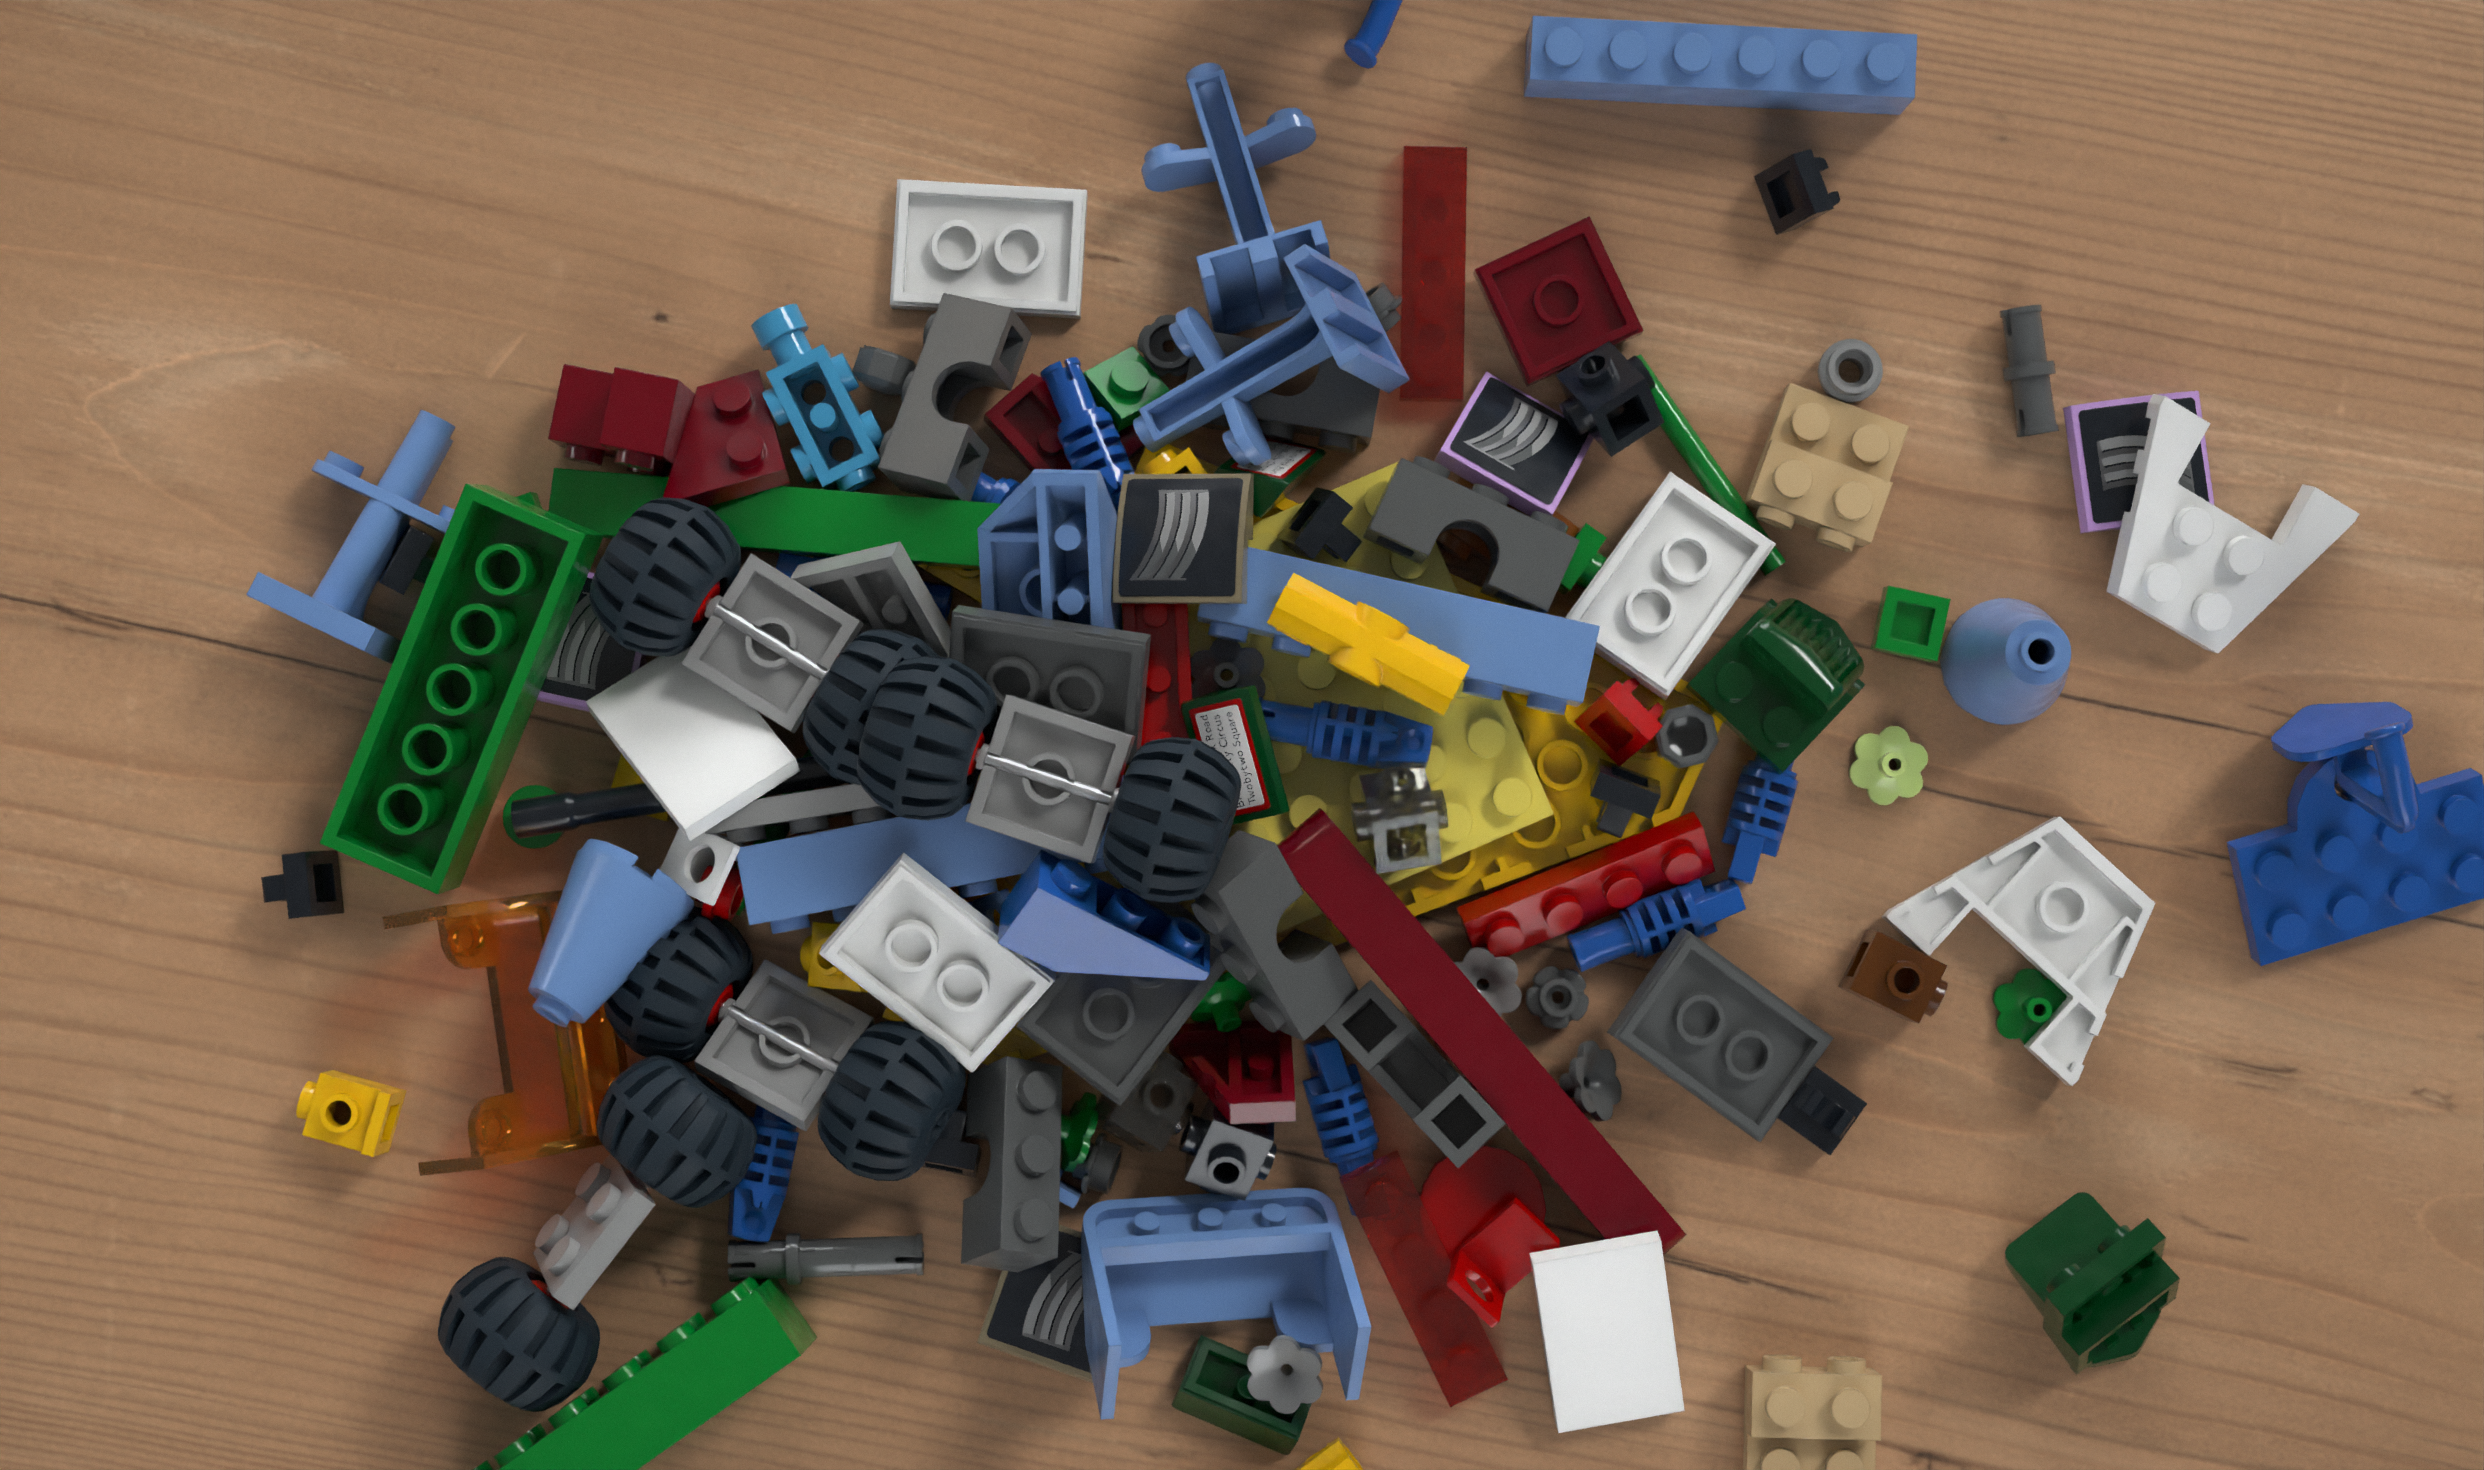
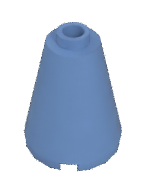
(2005, 661)
(602, 930)

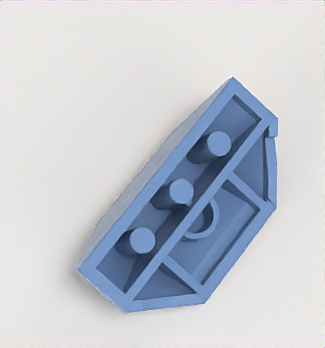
(1052, 550)

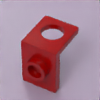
(1498, 1258)

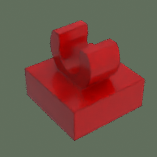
(1620, 721)

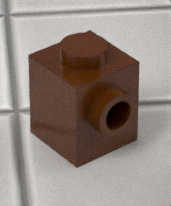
(1895, 977)

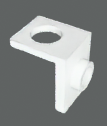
(689, 859)

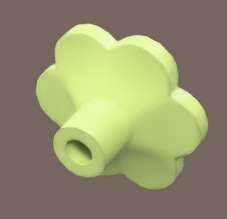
(1872, 767)

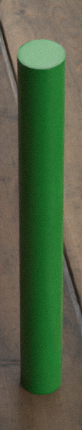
(1705, 466)

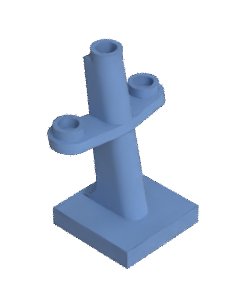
(1249, 280)
(1331, 323)
(347, 585)

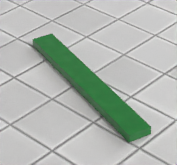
(792, 517)

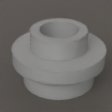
(1866, 360)

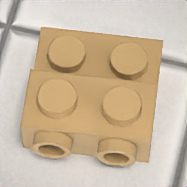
(1826, 468)
(1811, 1414)

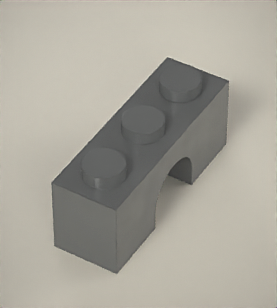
(963, 349)
(1334, 407)
(1524, 551)
(1290, 982)
(1414, 1074)
(1016, 1211)

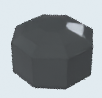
(882, 370)
(1686, 736)

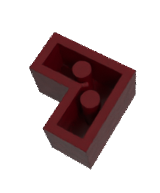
(620, 416)

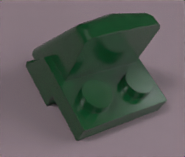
(1781, 679)
(2093, 1281)

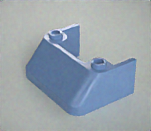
(1219, 1262)

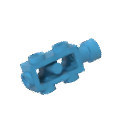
(826, 422)

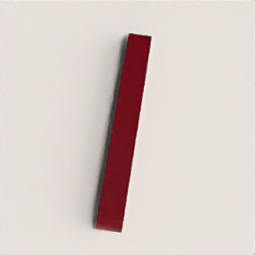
(1472, 1033)

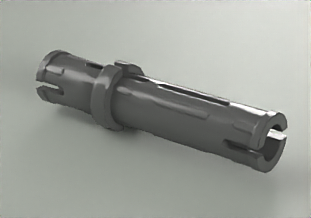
(825, 1257)

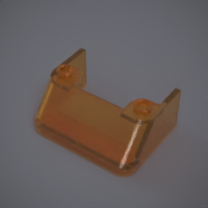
(548, 1071)

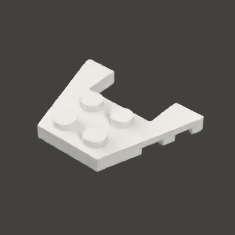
(2196, 562)
(2059, 910)

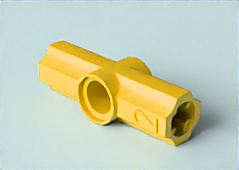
(1368, 644)

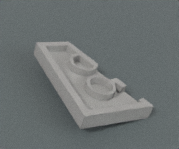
(802, 811)

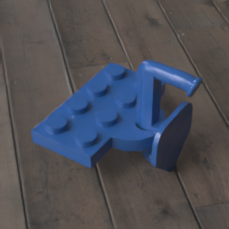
(2361, 854)

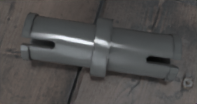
(2029, 370)

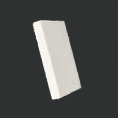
(989, 246)
(1670, 584)
(691, 742)
(936, 962)
(1607, 1331)

